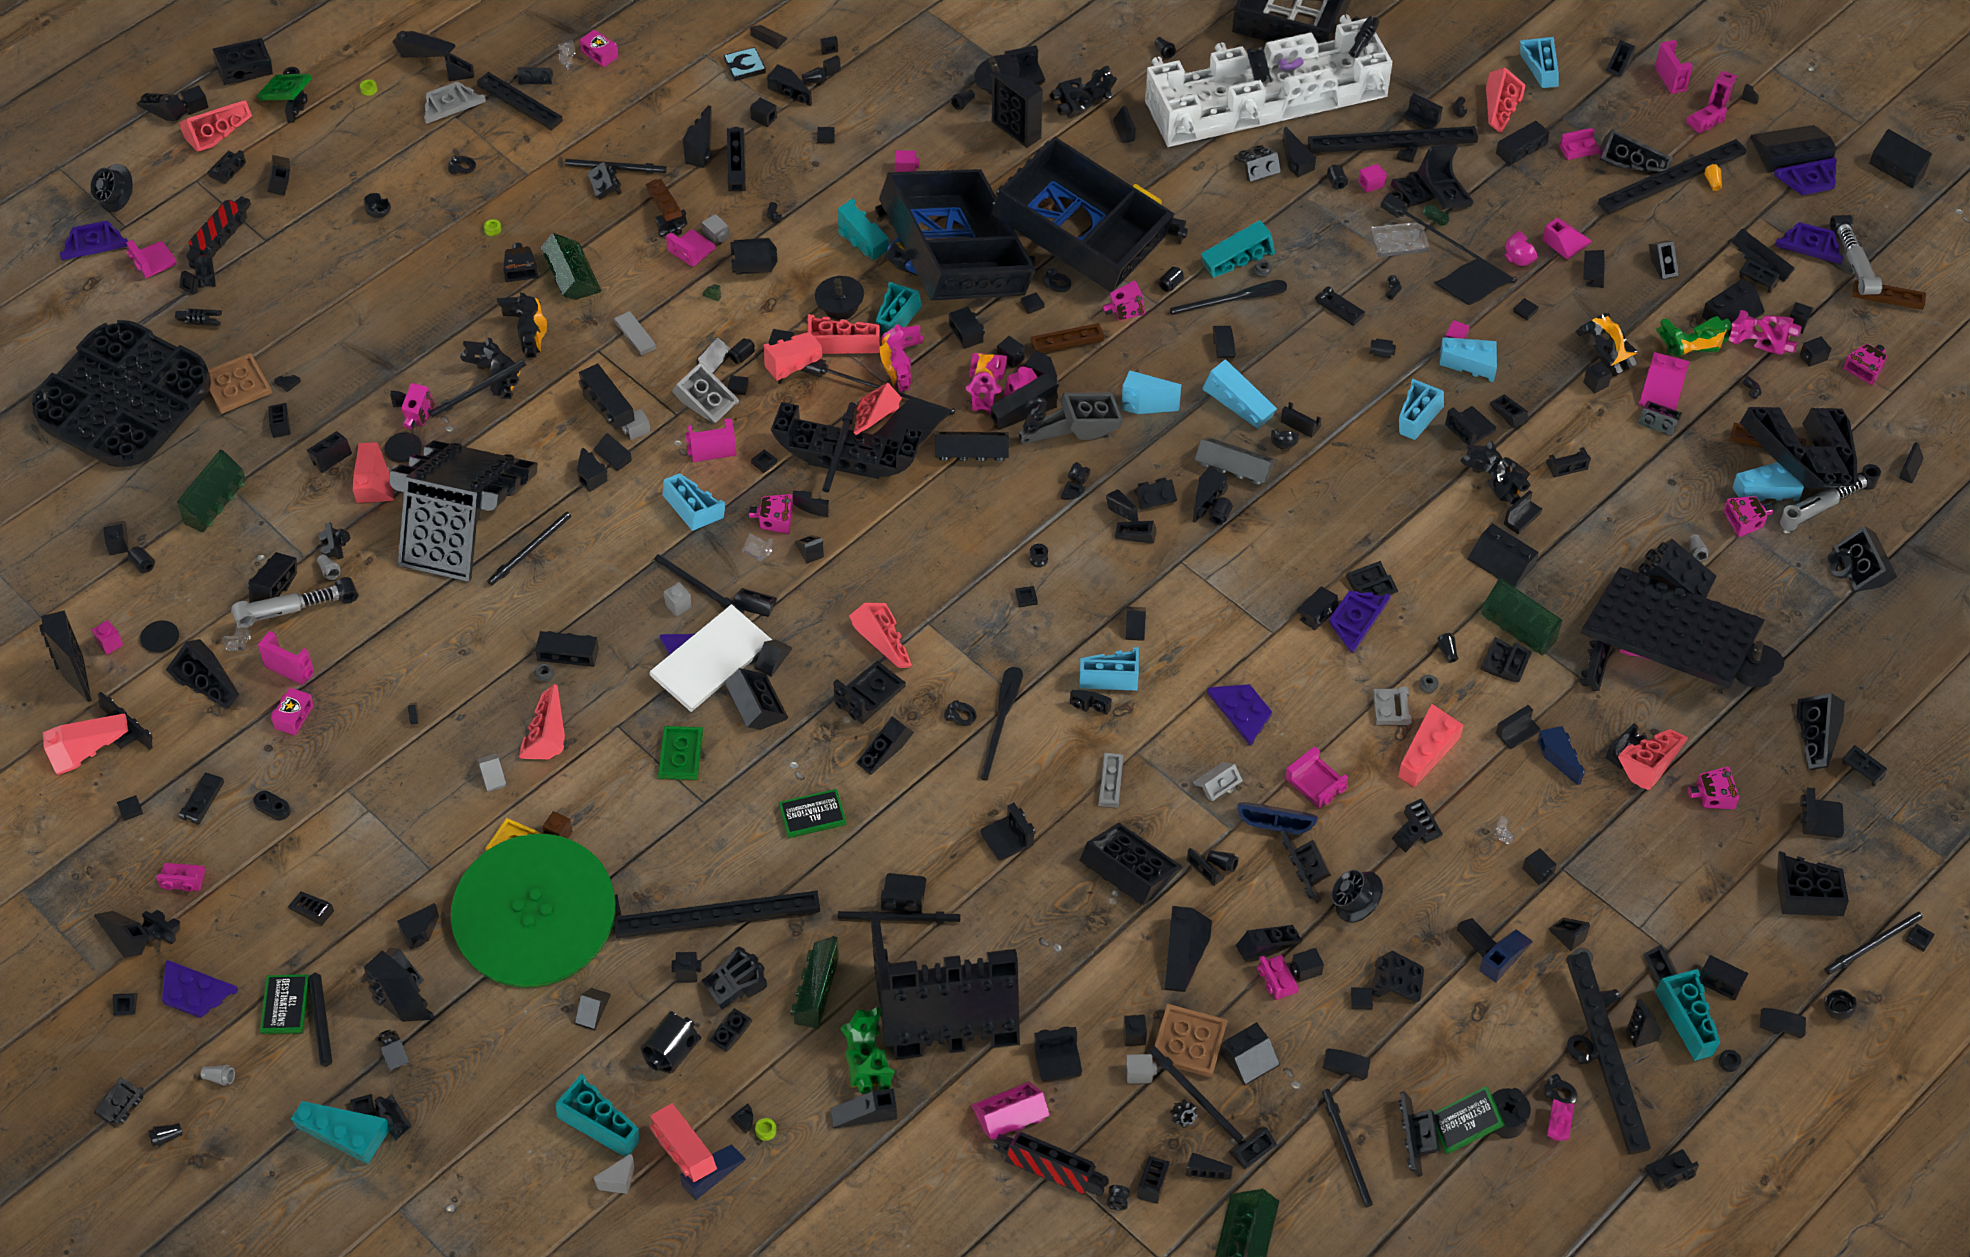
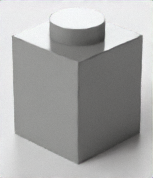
(715, 229)
(638, 427)
(677, 599)
(1140, 1068)

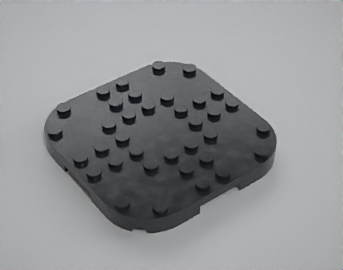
(121, 394)

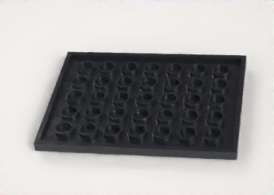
(1673, 627)

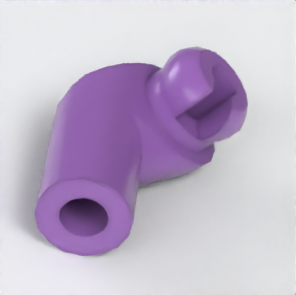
(1291, 65)

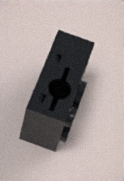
(242, 61)

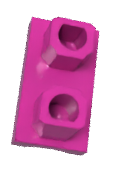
(1560, 1120)

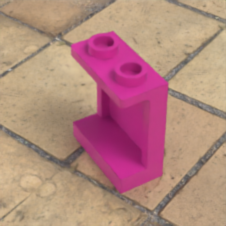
(1672, 72)
(711, 443)
(292, 666)
(1315, 778)

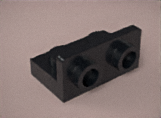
(1423, 112)
(1659, 418)
(1671, 1170)

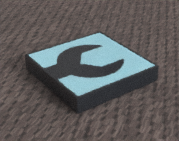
(744, 64)

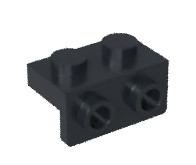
(227, 166)
(604, 180)
(1155, 494)
(118, 1102)

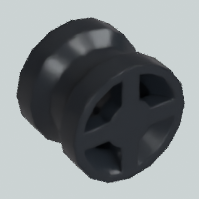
(1079, 473)
(1041, 558)
(1118, 1197)

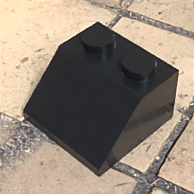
(1249, 1054)

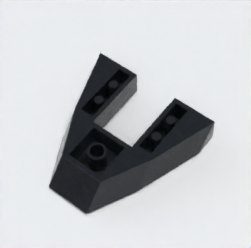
(1822, 466)

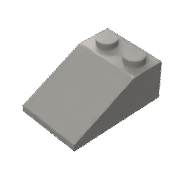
(705, 394)

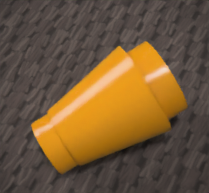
(1713, 176)

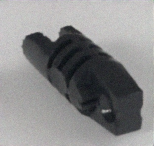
(198, 316)

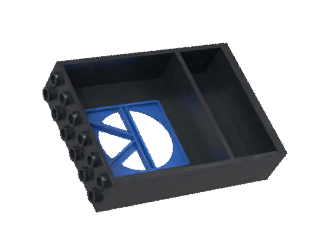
(1124, 219)
(958, 268)

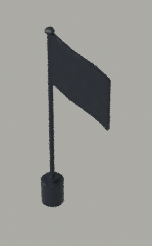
(1470, 281)
(913, 414)

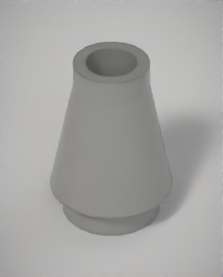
(1698, 548)
(328, 567)
(219, 1074)

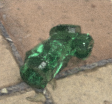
(1436, 215)

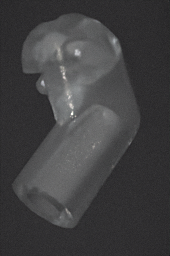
(1502, 832)

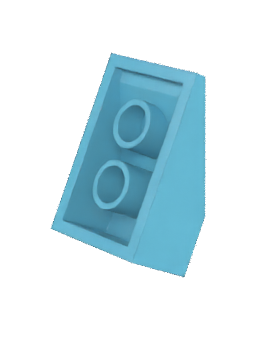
(1149, 394)

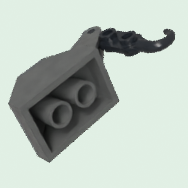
(1082, 413)

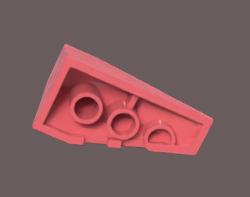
(211, 127)
(876, 406)

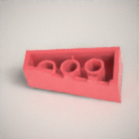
(844, 336)
(1433, 740)
(682, 1143)

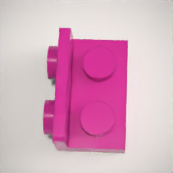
(1706, 118)
(1579, 144)
(181, 877)
(1277, 977)

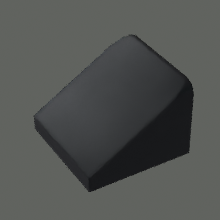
(124, 1004)

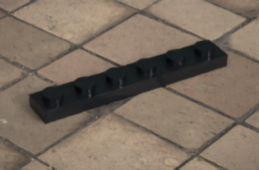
(519, 101)

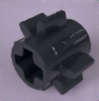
(1183, 1113)

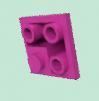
(1564, 238)

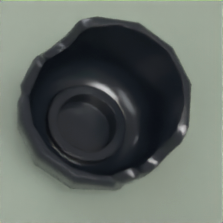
(376, 206)
(1284, 439)
(1840, 1004)

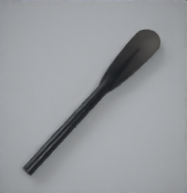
(1259, 290)
(1008, 691)

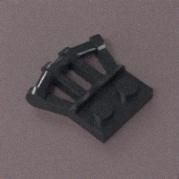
(722, 982)

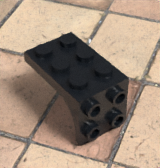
(1439, 177)
(1678, 567)
(867, 692)

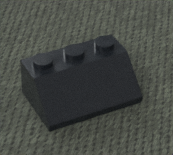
(1900, 158)
(1732, 300)
(1503, 555)
(1869, 559)
(755, 699)

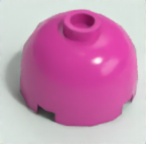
(1519, 250)

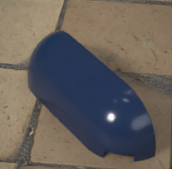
(1276, 818)

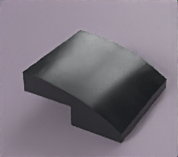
(1412, 189)
(1372, 580)
(1506, 660)

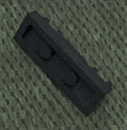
(1597, 665)

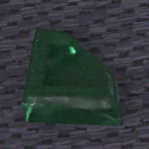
(713, 292)

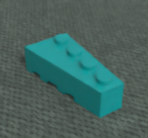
(1239, 249)
(1688, 1010)
(597, 1117)
(343, 1129)

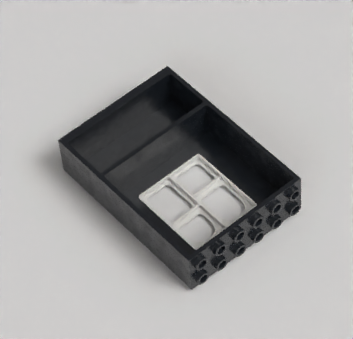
(1253, 20)

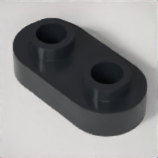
(270, 804)

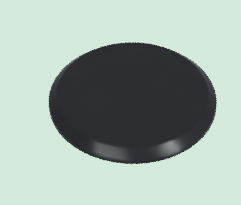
(402, 446)
(159, 636)

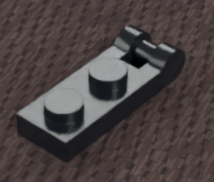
(1340, 306)
(201, 798)

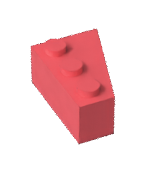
(791, 355)

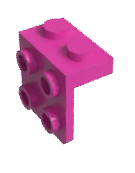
(690, 247)
(150, 259)

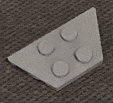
(450, 100)

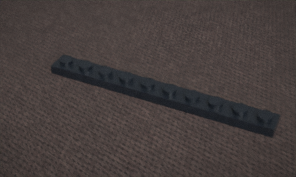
(1392, 139)
(1671, 176)
(716, 914)
(1608, 1053)

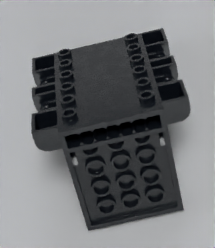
(444, 501)
(946, 1000)

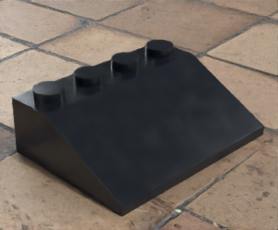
(1017, 107)
(1793, 147)
(66, 651)
(1129, 863)

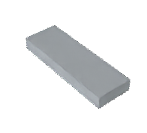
(635, 333)
(1111, 780)

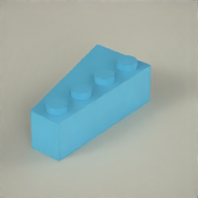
(1238, 394)

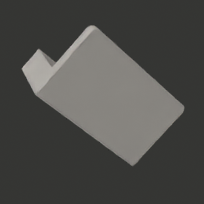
(1219, 780)

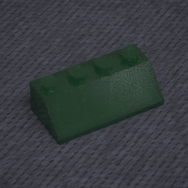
(570, 267)
(211, 491)
(1522, 617)
(816, 983)
(1248, 1224)

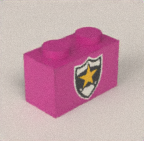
(599, 48)
(292, 711)

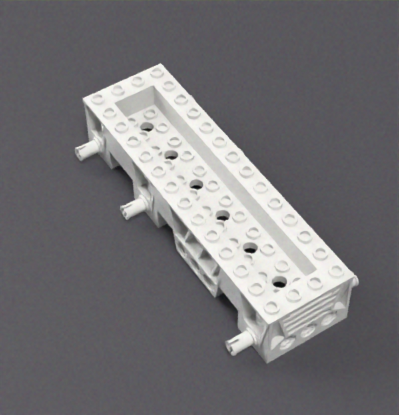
(1229, 99)

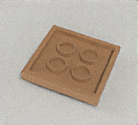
(237, 383)
(1191, 1039)

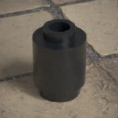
(1337, 177)
(1171, 279)
(1382, 348)
(741, 350)
(1220, 510)
(141, 559)

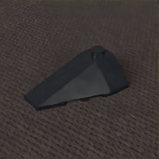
(418, 44)
(698, 140)
(1628, 153)
(200, 670)
(1820, 726)
(1187, 941)

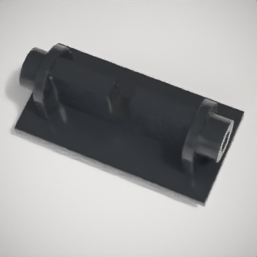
(533, 75)
(391, 1111)

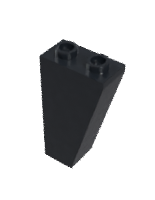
(736, 159)
(1013, 407)

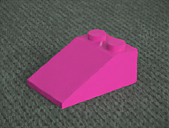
(1664, 380)

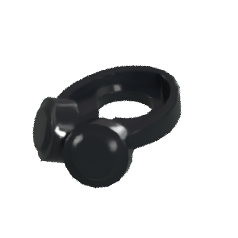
(453, 166)
(1052, 274)
(1835, 557)
(950, 713)
(1578, 1055)
(1555, 1082)

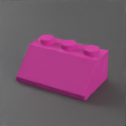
(1011, 1110)

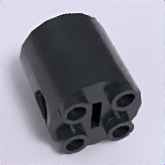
(753, 256)
(670, 1043)

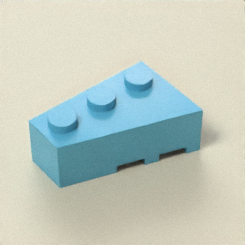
(1541, 60)
(1470, 355)
(1420, 408)
(1768, 483)
(691, 503)
(1111, 671)

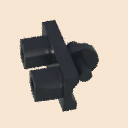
(673, 225)
(205, 271)
(335, 540)
(158, 928)

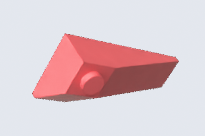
(1503, 95)
(371, 475)
(877, 624)
(546, 729)
(74, 742)
(1651, 758)

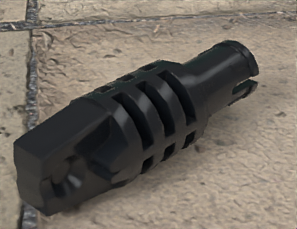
(1364, 36)

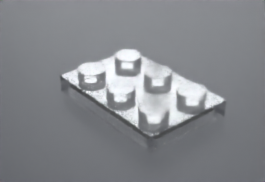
(1399, 239)

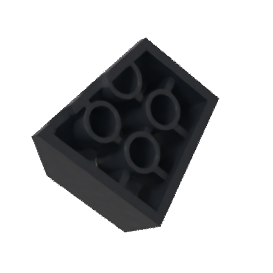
(1810, 887)
(396, 989)

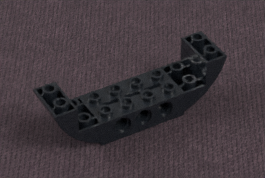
(861, 454)

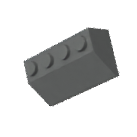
(1235, 460)

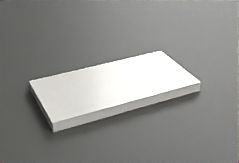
(710, 658)

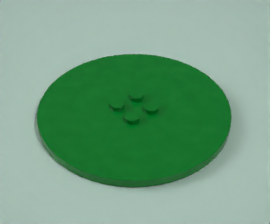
(533, 910)

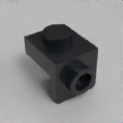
(1178, 229)

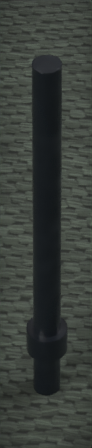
(648, 168)
(448, 404)
(847, 420)
(505, 569)
(724, 601)
(938, 917)
(1845, 960)
(1167, 1065)
(1333, 1111)

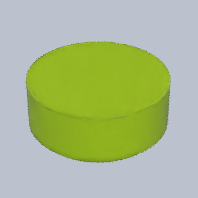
(368, 87)
(492, 227)
(765, 1129)

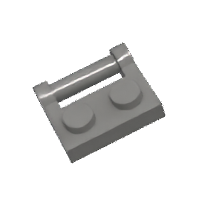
(1385, 706)

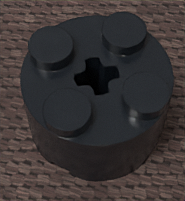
(1513, 1110)

